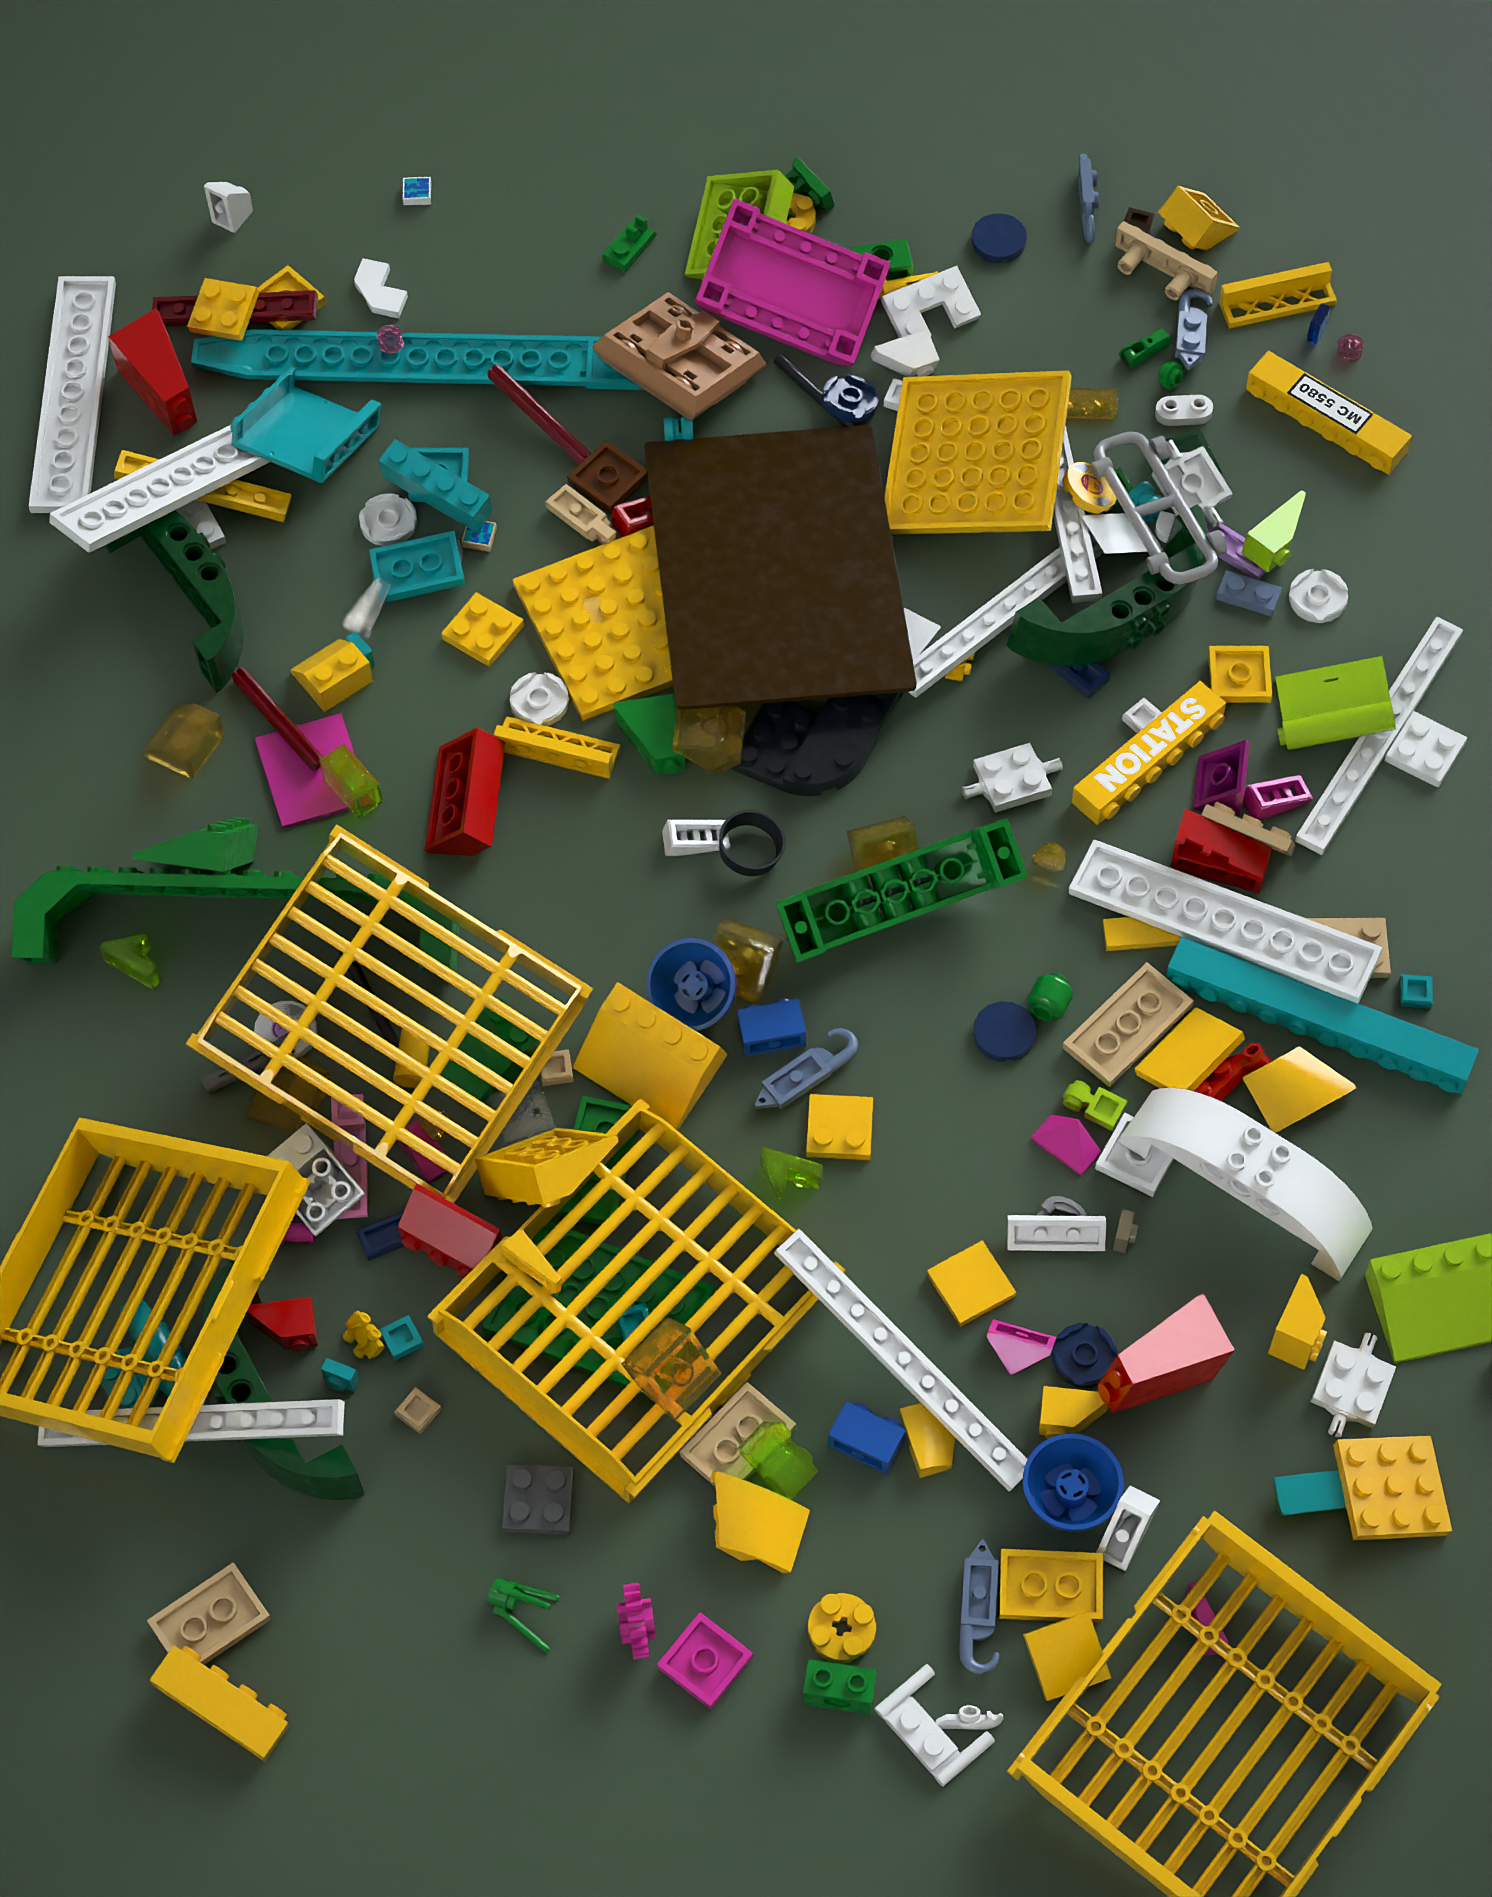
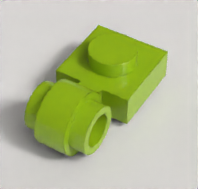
(1102, 1108)

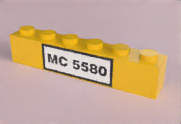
(1328, 412)

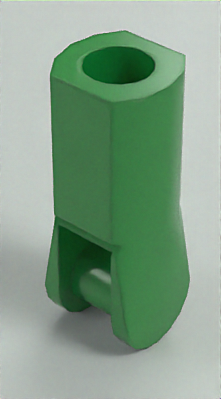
(1146, 347)

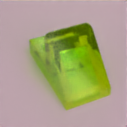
(129, 957)
(783, 1167)

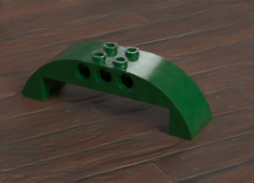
(206, 586)
(1117, 619)
(237, 1382)

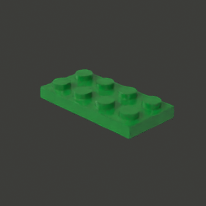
(599, 1117)

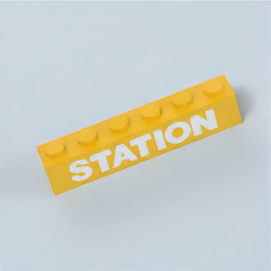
(1149, 753)

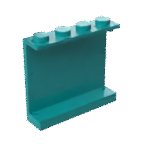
(302, 429)

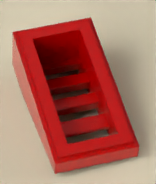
(625, 520)

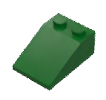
(488, 1056)

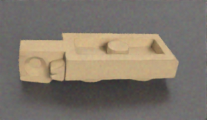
(581, 515)

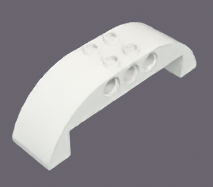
(1255, 1169)

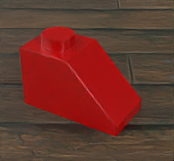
(287, 1322)

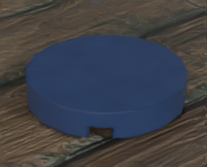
(999, 238)
(850, 398)
(1004, 1031)
(1083, 1354)

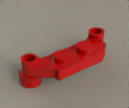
(1232, 1071)

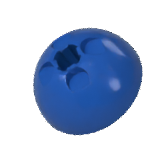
(675, 984)
(1076, 1466)

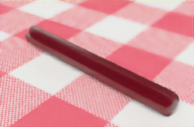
(538, 414)
(277, 718)

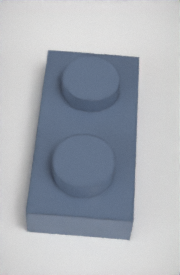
(1249, 593)

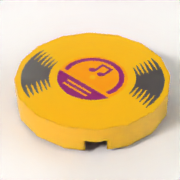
(1087, 491)

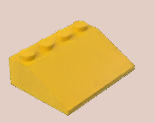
(648, 1056)
(543, 1166)

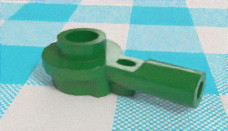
(1171, 374)

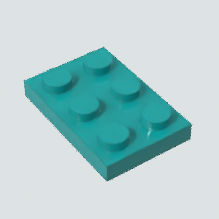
(419, 565)

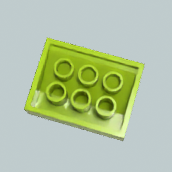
(761, 189)
(1434, 1297)

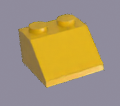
(1196, 219)
(334, 673)
(1300, 1328)

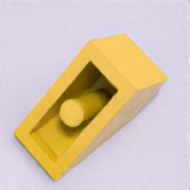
(1068, 1410)

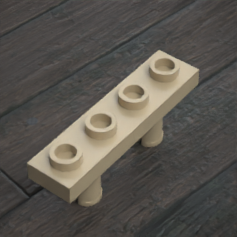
(1179, 265)

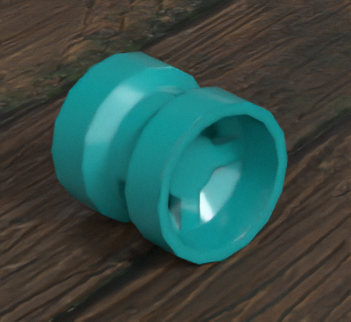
(671, 428)
(1142, 494)

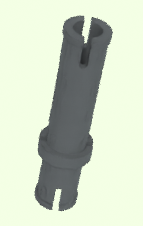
(253, 1061)

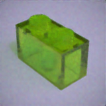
(351, 781)
(778, 1459)

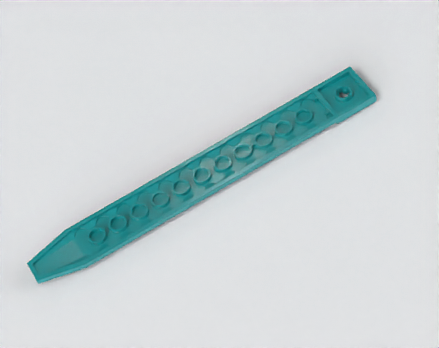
(420, 360)

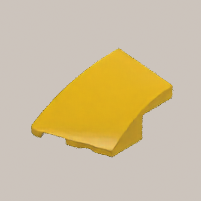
(1294, 1087)
(757, 1522)

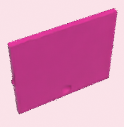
(296, 789)

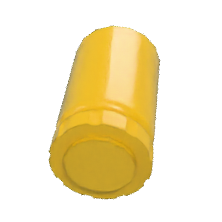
(416, 1049)

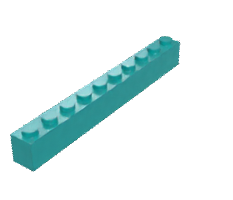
(1321, 1016)

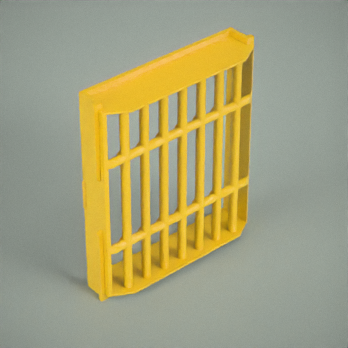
(334, 977)
(53, 1207)
(534, 1399)
(1316, 1613)

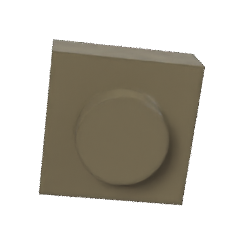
(1126, 1231)

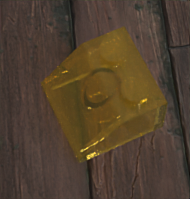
(710, 736)
(186, 739)
(881, 841)
(752, 954)
(279, 1116)
(672, 1367)

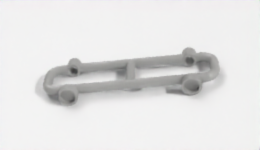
(1155, 451)

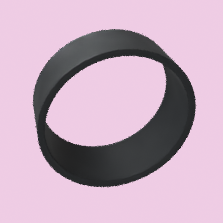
(762, 821)

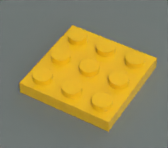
(1392, 1487)

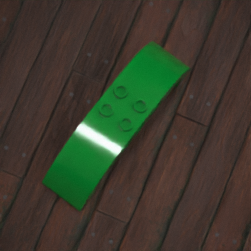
(900, 889)

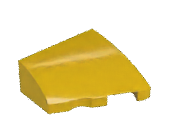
(928, 1440)

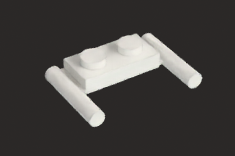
(924, 1735)

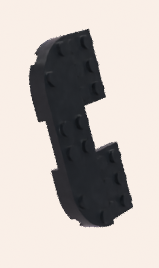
(812, 750)

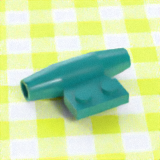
(151, 1355)

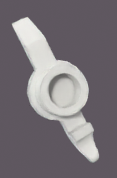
(969, 1718)

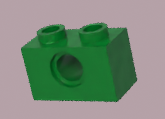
(893, 251)
(839, 1686)

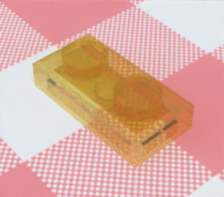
(1092, 403)

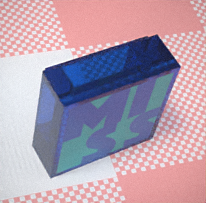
(1318, 323)

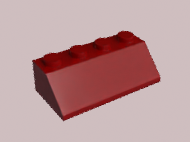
(465, 794)

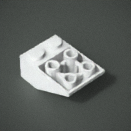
(331, 1185)

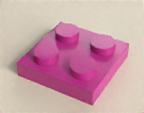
(705, 1660)

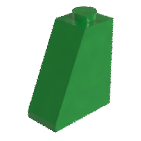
(650, 729)

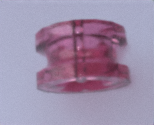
(390, 331)
(1348, 354)

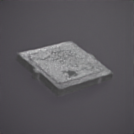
(530, 1117)

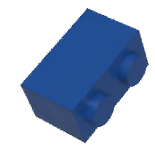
(771, 1027)
(867, 1436)

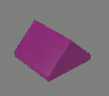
(1222, 777)

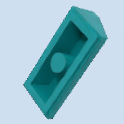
(1308, 1492)

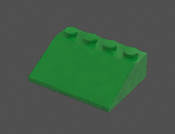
(214, 848)

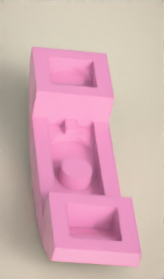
(355, 1165)

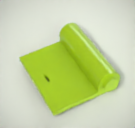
(1334, 703)

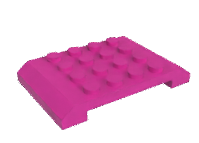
(791, 285)

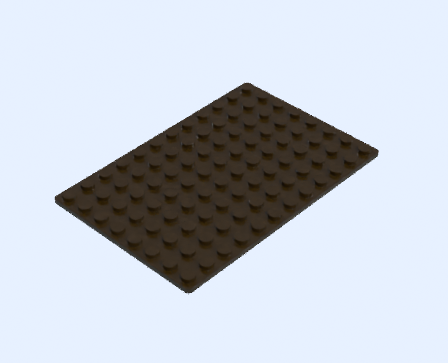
(777, 568)

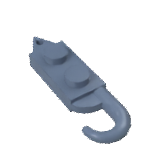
(1088, 198)
(1191, 329)
(805, 1073)
(978, 1606)

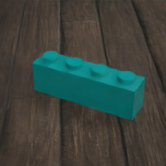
(435, 486)

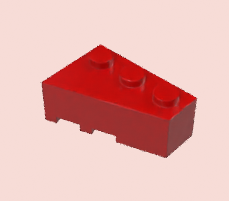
(1219, 853)

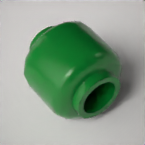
(1050, 997)

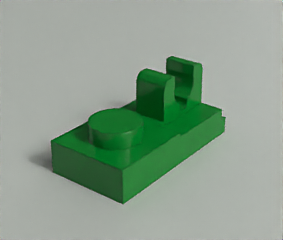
(808, 181)
(629, 244)

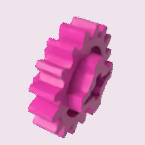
(636, 1621)

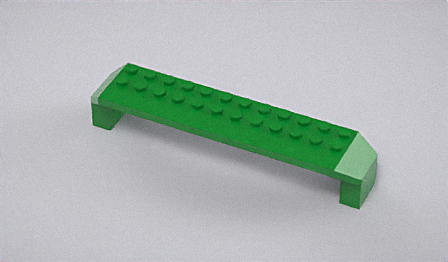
(67, 888)

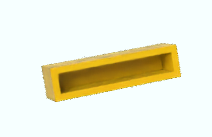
(219, 1702)

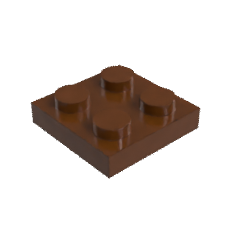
(608, 476)

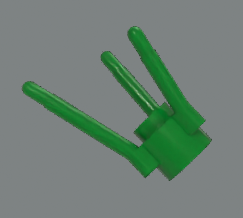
(508, 1595)

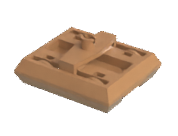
(685, 359)

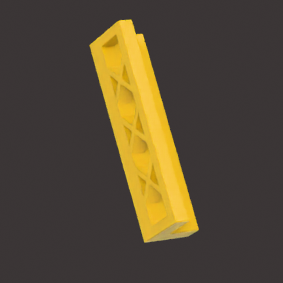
(1273, 290)
(556, 751)

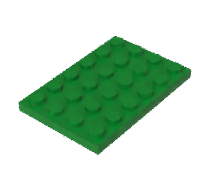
(597, 1306)

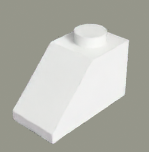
(228, 204)
(908, 354)
(1127, 1527)

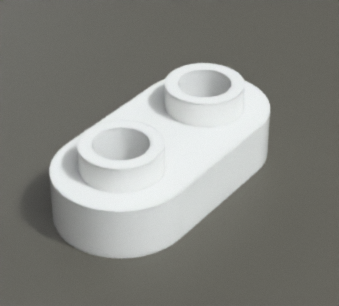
(1184, 410)

